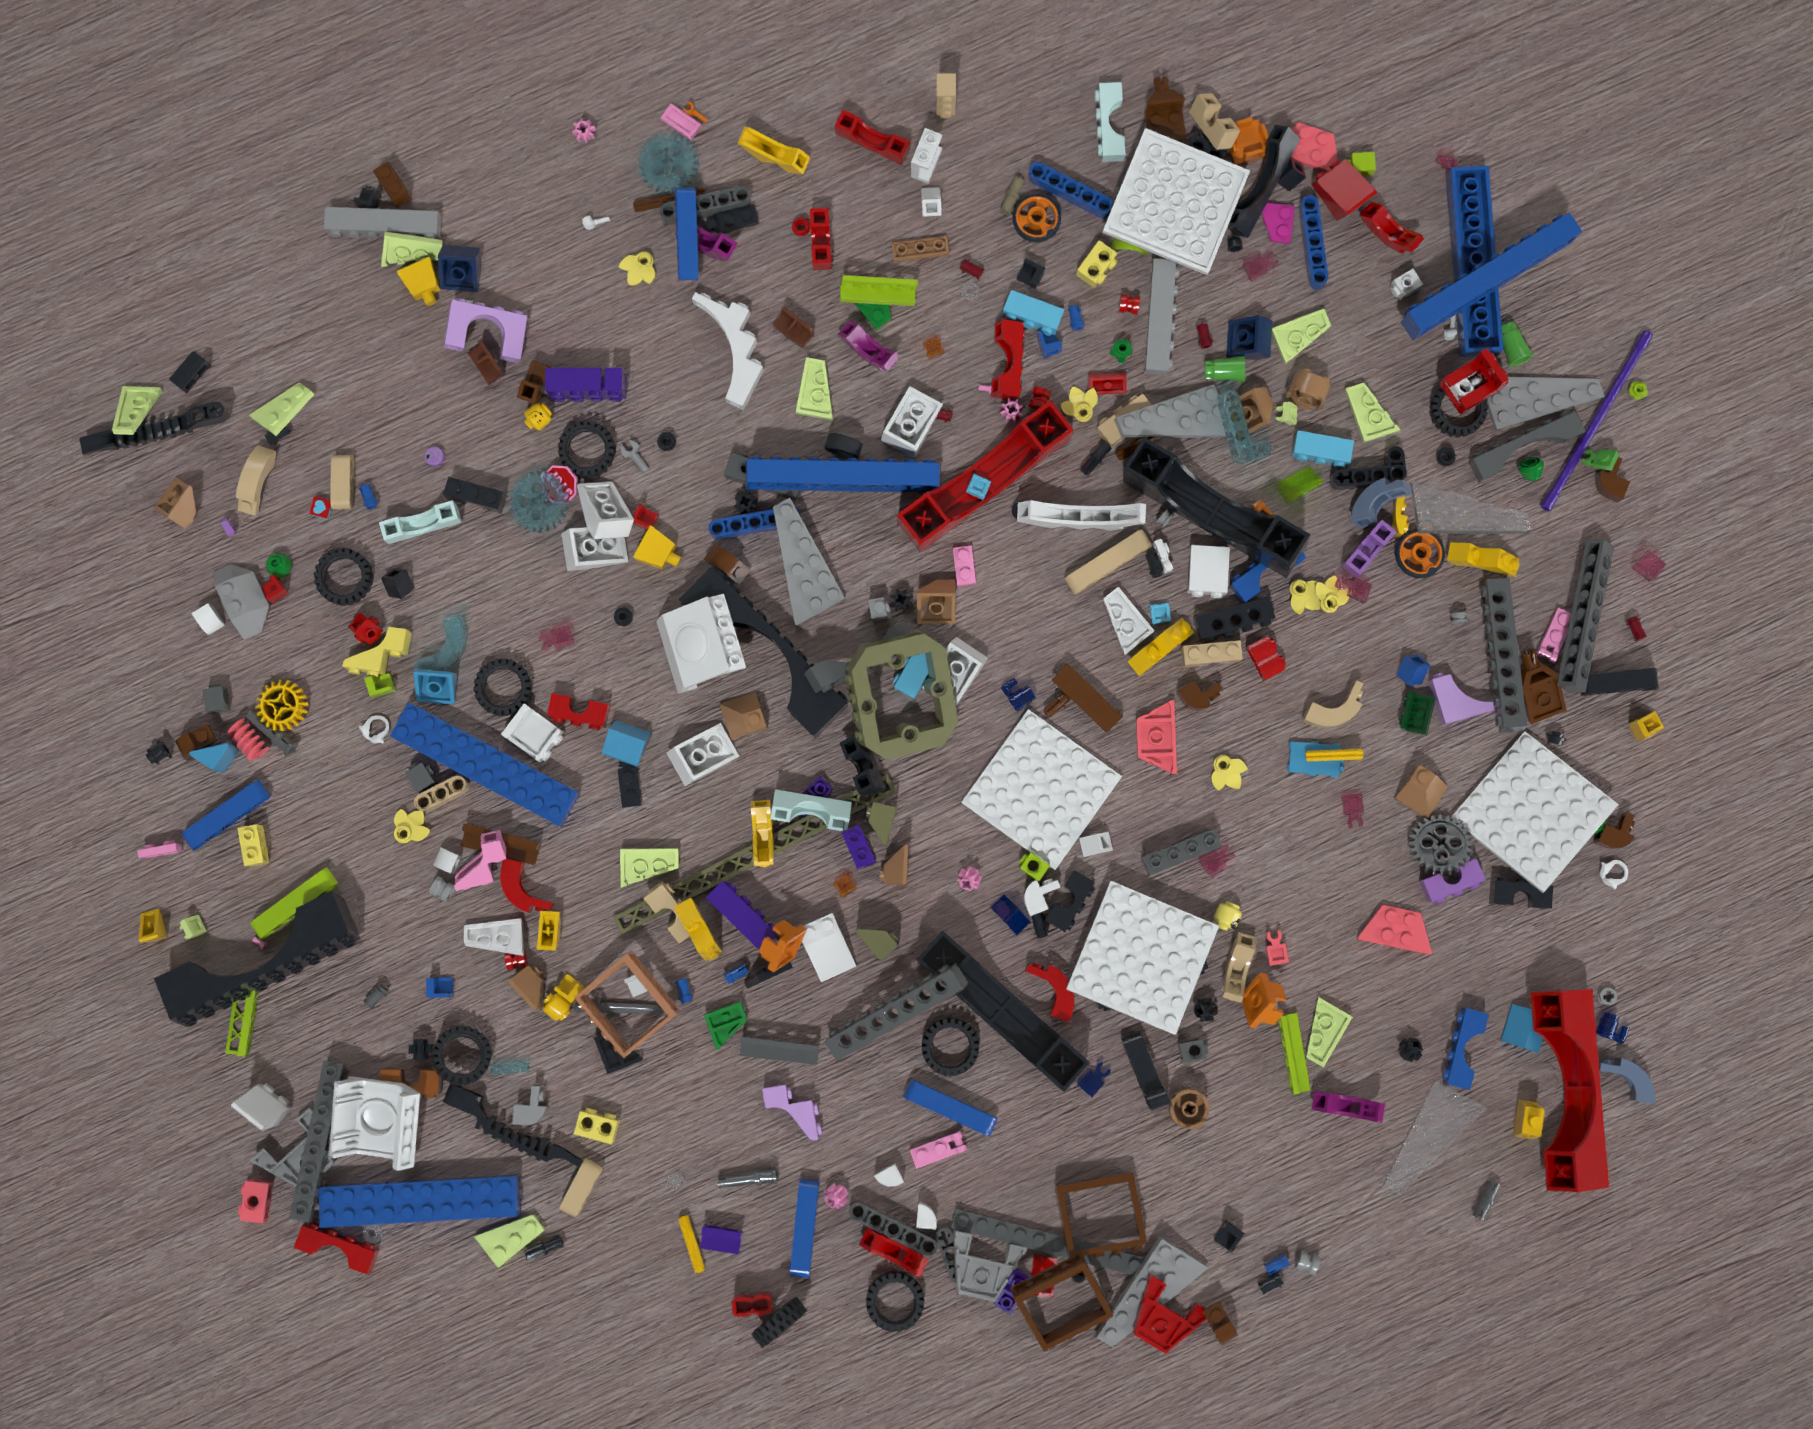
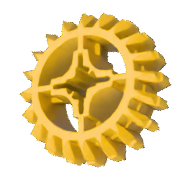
(282, 698)

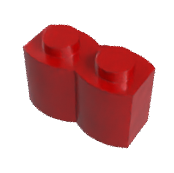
(1265, 657)
(758, 1304)

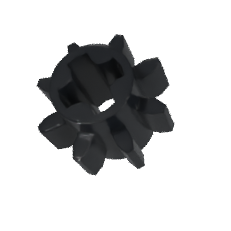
(750, 503)
(898, 605)
(1205, 1009)
(420, 1049)
(1410, 1049)

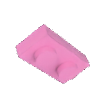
(964, 566)
(152, 851)

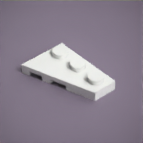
(1127, 621)
(496, 936)

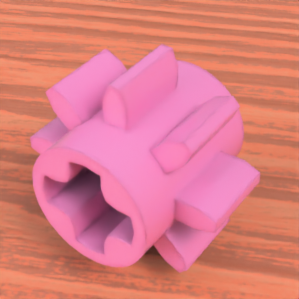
(588, 130)
(1009, 405)
(969, 878)
(836, 1196)

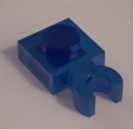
(1092, 1081)

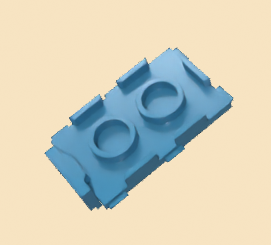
(1298, 762)

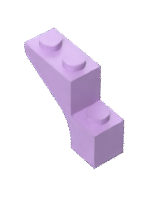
(801, 1111)

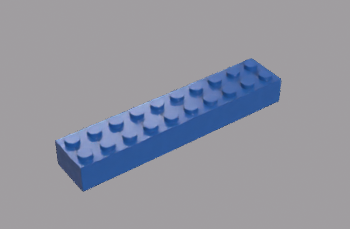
(1471, 245)
(1490, 276)
(841, 475)
(485, 764)
(419, 1201)

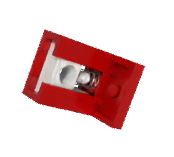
(1487, 374)

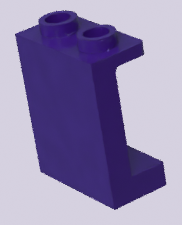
(858, 847)

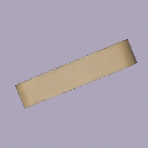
(1108, 562)

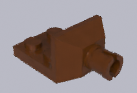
(1165, 111)
(1540, 688)

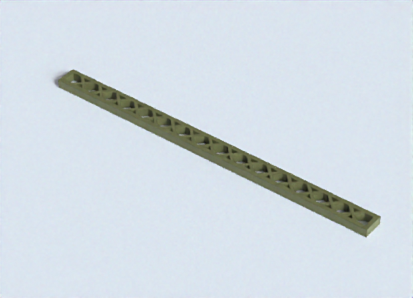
(745, 866)

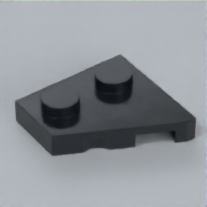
(763, 975)
(613, 1060)

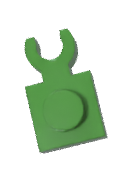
(1602, 460)

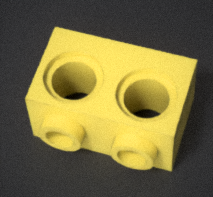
(1093, 262)
(253, 845)
(596, 1131)

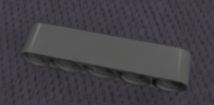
(714, 199)
(899, 1236)

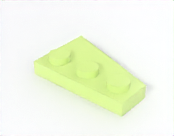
(406, 248)
(1299, 333)
(814, 391)
(282, 409)
(1368, 414)
(644, 863)
(1326, 1031)
(510, 1238)

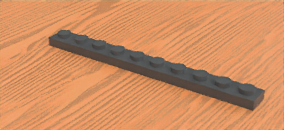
(1040, 1240)

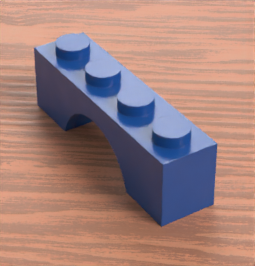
(1248, 585)
(1457, 1071)

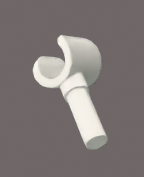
(590, 224)
(1449, 334)

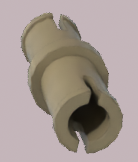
(1012, 196)

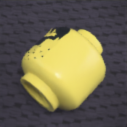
(1227, 915)

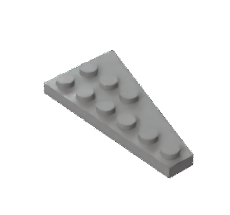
(1536, 397)
(1180, 417)
(806, 572)
(1165, 1263)

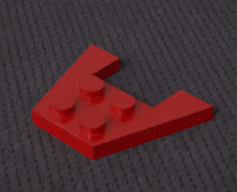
(1161, 1325)

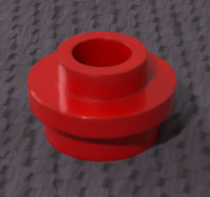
(801, 221)

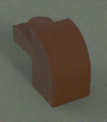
(533, 386)
(1610, 485)
(727, 564)
(1196, 699)
(195, 741)
(1617, 837)
(1220, 1323)

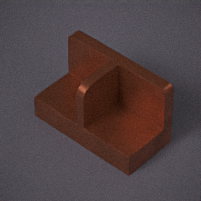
(793, 328)
(485, 363)

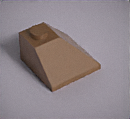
(1256, 408)
(178, 503)
(936, 603)
(743, 716)
(1421, 791)
(896, 868)
(530, 986)

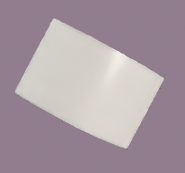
(931, 201)
(208, 618)
(1096, 844)
(447, 860)
(889, 1176)
(925, 1217)

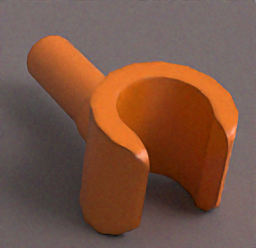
(692, 112)
(1260, 505)

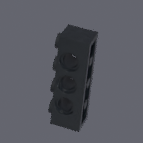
(1261, 606)

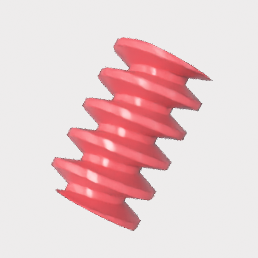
(246, 741)

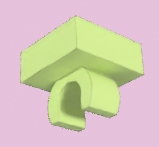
(1289, 413)
(192, 927)

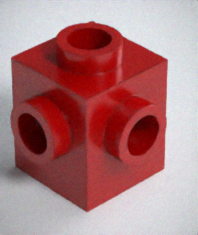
(365, 628)

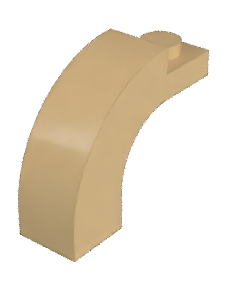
(252, 477)
(1326, 718)
(1238, 966)

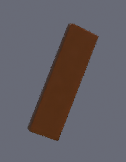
(1087, 698)
(516, 847)

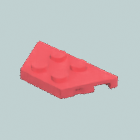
(1315, 147)
(1158, 737)
(1397, 929)

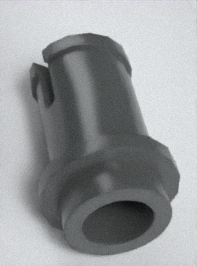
(378, 993)

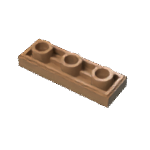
(908, 249)

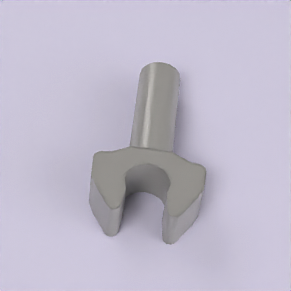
(635, 456)

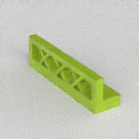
(878, 290)
(245, 1034)
(1293, 1053)

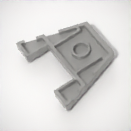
(289, 1166)
(982, 1276)

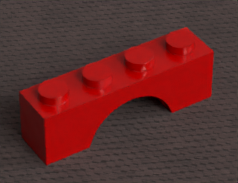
(889, 146)
(1009, 337)
(360, 1255)

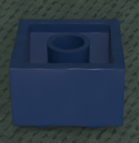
(459, 268)
(1249, 337)

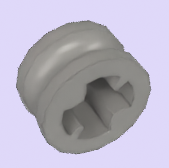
(1165, 518)
(1459, 618)
(1610, 1001)

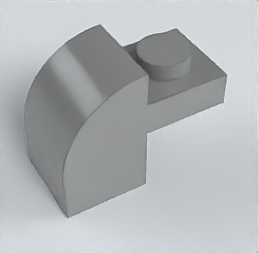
(530, 1113)

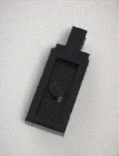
(733, 220)
(629, 785)

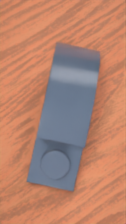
(1374, 497)
(1639, 1082)

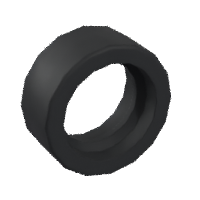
(843, 445)

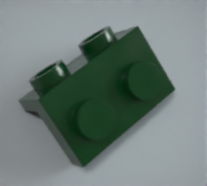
(1417, 713)

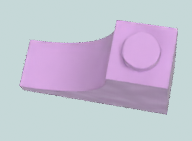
(1453, 703)

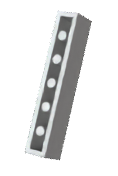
(375, 222)
(1160, 317)

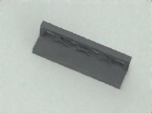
(779, 1050)

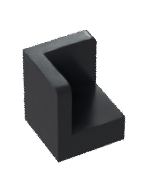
(1292, 175)
(368, 199)
(1031, 274)
(397, 583)
(1228, 1236)

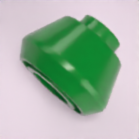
(1531, 468)
(278, 565)

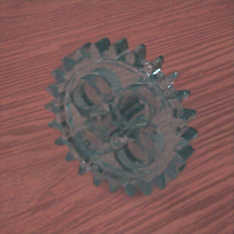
(650, 166)
(549, 513)

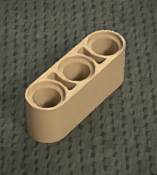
(342, 482)
(432, 793)
(581, 1188)

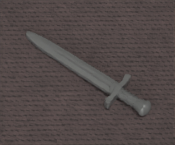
(623, 1007)

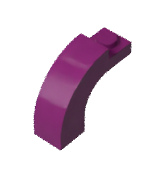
(715, 246)
(866, 347)
(1348, 1106)

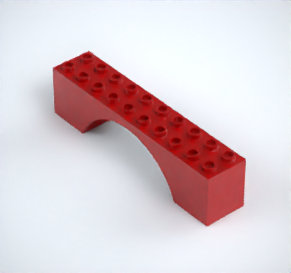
(1014, 457)
(1578, 1152)

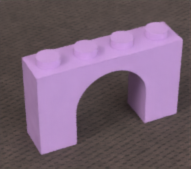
(511, 325)

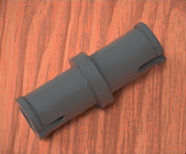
(1486, 1200)

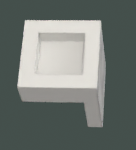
(635, 986)

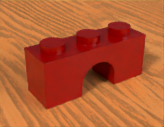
(820, 239)
(561, 709)

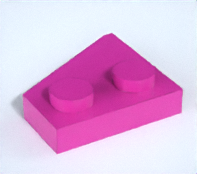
(1279, 222)

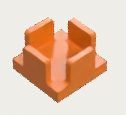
(1250, 142)
(787, 947)
(1260, 1001)

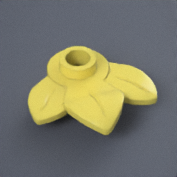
(636, 270)
(1080, 401)
(1329, 592)
(1305, 598)
(1230, 774)
(412, 824)

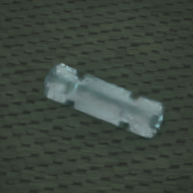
(508, 1068)

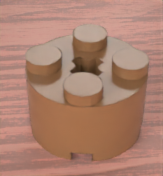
(1308, 390)
(1198, 1113)

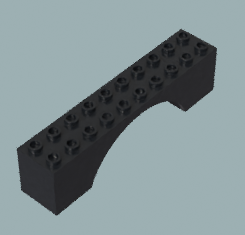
(1259, 535)
(809, 708)
(318, 932)
(1007, 1014)

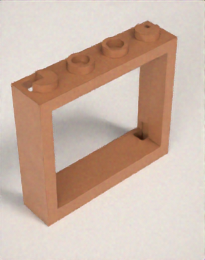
(651, 985)

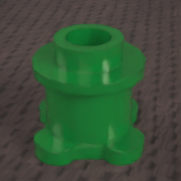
(1121, 355)

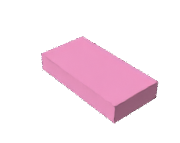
(680, 122)

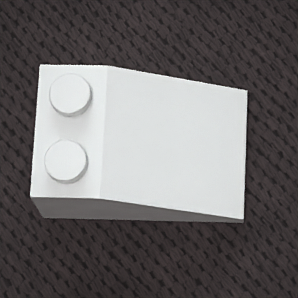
(911, 422)
(604, 510)
(585, 553)
(963, 666)
(702, 754)
(827, 948)
(262, 1106)

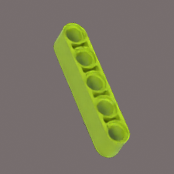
(285, 909)

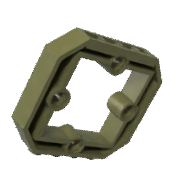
(944, 703)

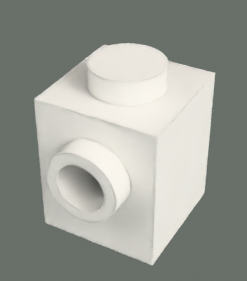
(1406, 285)

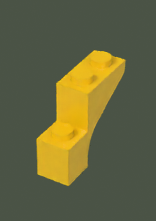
(770, 151)
(1489, 559)
(1161, 646)
(762, 833)
(698, 930)

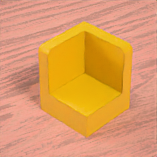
(569, 988)

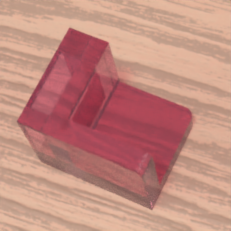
(1649, 566)

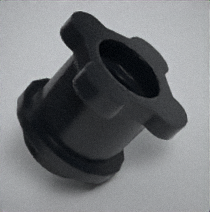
(158, 752)

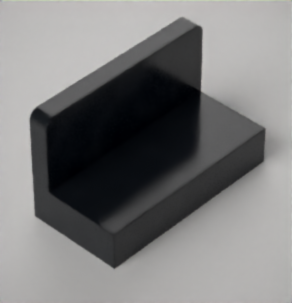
(189, 372)

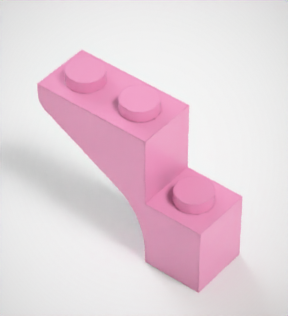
(480, 870)

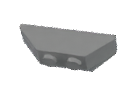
(242, 599)

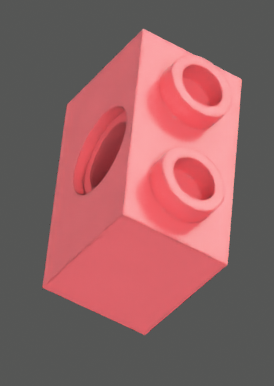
(263, 1191)

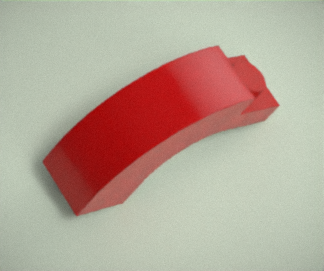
(1388, 230)
(511, 883)
(1064, 998)
(894, 1251)

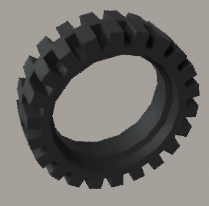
(580, 427)
(1446, 427)
(324, 564)
(485, 672)
(456, 1032)
(973, 1043)
(878, 1319)
(779, 1322)

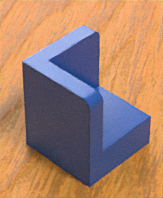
(1048, 344)
(1413, 669)
(439, 987)

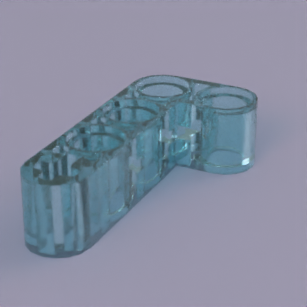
(1239, 426)

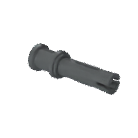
(278, 738)
(757, 1177)

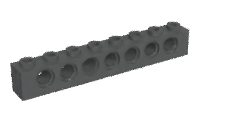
(1502, 590)
(1585, 615)
(842, 1047)
(316, 1144)

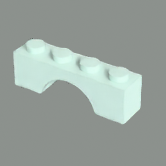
(1112, 144)
(403, 528)
(832, 811)

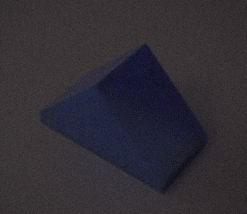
(1010, 914)

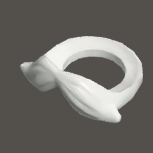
(379, 737)
(1607, 867)

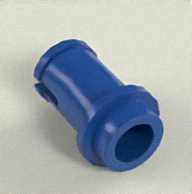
(1076, 318)
(368, 497)
(735, 973)
(684, 991)
(1276, 1264)

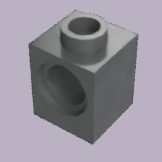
(216, 699)
(1184, 1050)

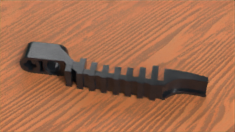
(160, 430)
(472, 1104)

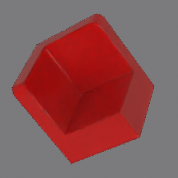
(644, 518)
(274, 589)

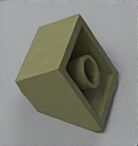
(881, 820)
(879, 941)

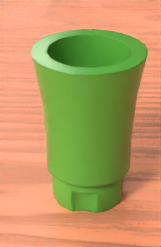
(1514, 345)
(1226, 369)

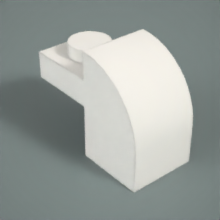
(1034, 897)

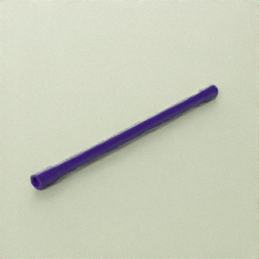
(1553, 494)

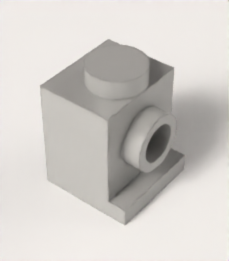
(879, 609)

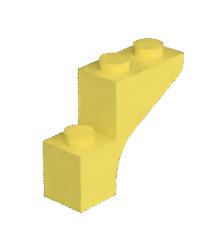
(375, 660)

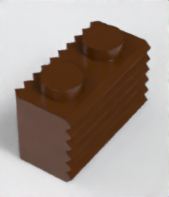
(392, 184)

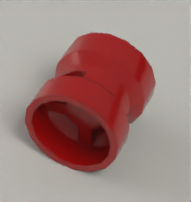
(1129, 304)
(1040, 397)
(513, 961)

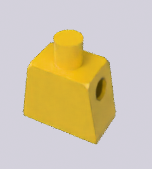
(421, 280)
(657, 550)
(1528, 1119)

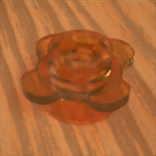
(933, 343)
(839, 885)

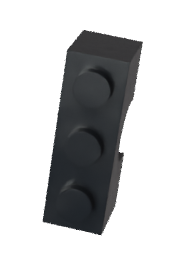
(472, 493)
(869, 778)
(1080, 888)
(1503, 893)

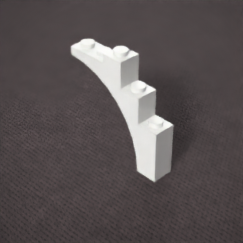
(732, 321)
(1081, 517)

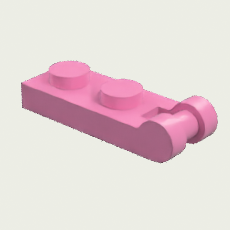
(1555, 635)
(937, 1150)

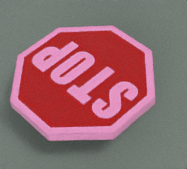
(567, 478)

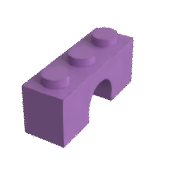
(1368, 549)
(1437, 889)

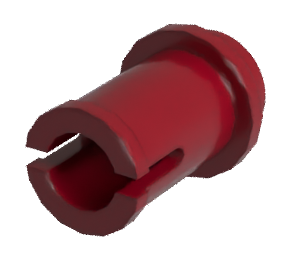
(971, 269)
(1204, 336)
(945, 415)
(1636, 627)

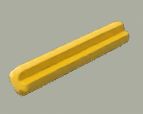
(1331, 755)
(691, 1244)

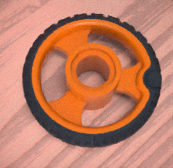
(1020, 221)
(1429, 568)

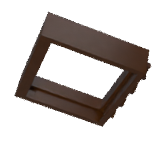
(1114, 1248)
(1049, 1278)

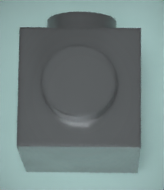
(421, 776)

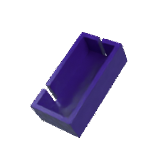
(585, 384)
(741, 915)

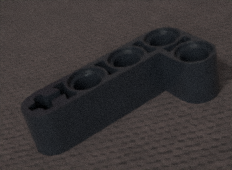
(1367, 472)
(1622, 681)
(1144, 1071)

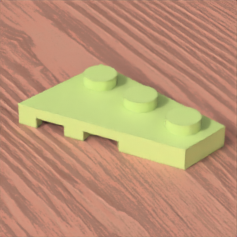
(133, 408)

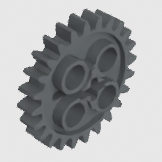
(1428, 855)

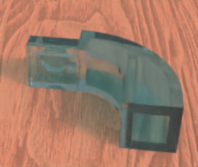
(453, 648)

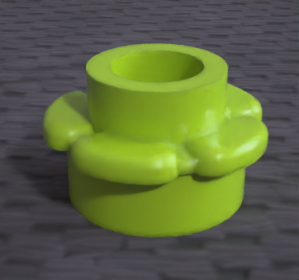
(1633, 390)

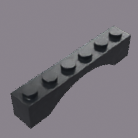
(1279, 150)

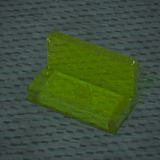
(1299, 484)

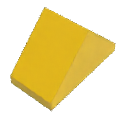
(1646, 726)
(151, 926)
(549, 931)

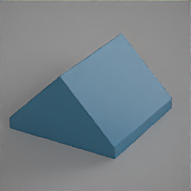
(435, 686)
(626, 743)
(216, 757)
(1519, 1029)

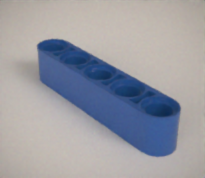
(1065, 182)
(686, 233)
(1317, 234)
(746, 528)
(226, 815)
(950, 1107)
(804, 1228)

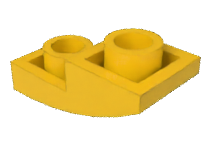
(1398, 520)

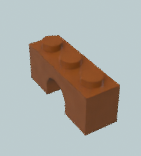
(428, 1083)

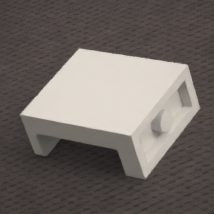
(926, 156)
(1208, 571)
(533, 733)

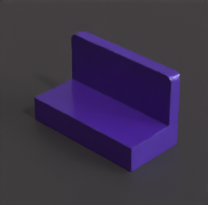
(721, 1239)

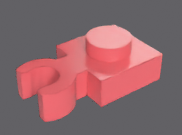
(1276, 952)

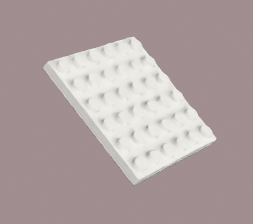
(1176, 201)
(1041, 789)
(1534, 811)
(1142, 957)

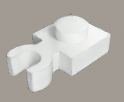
(1162, 550)

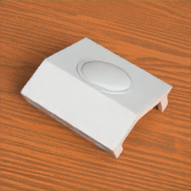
(700, 642)
(375, 1120)

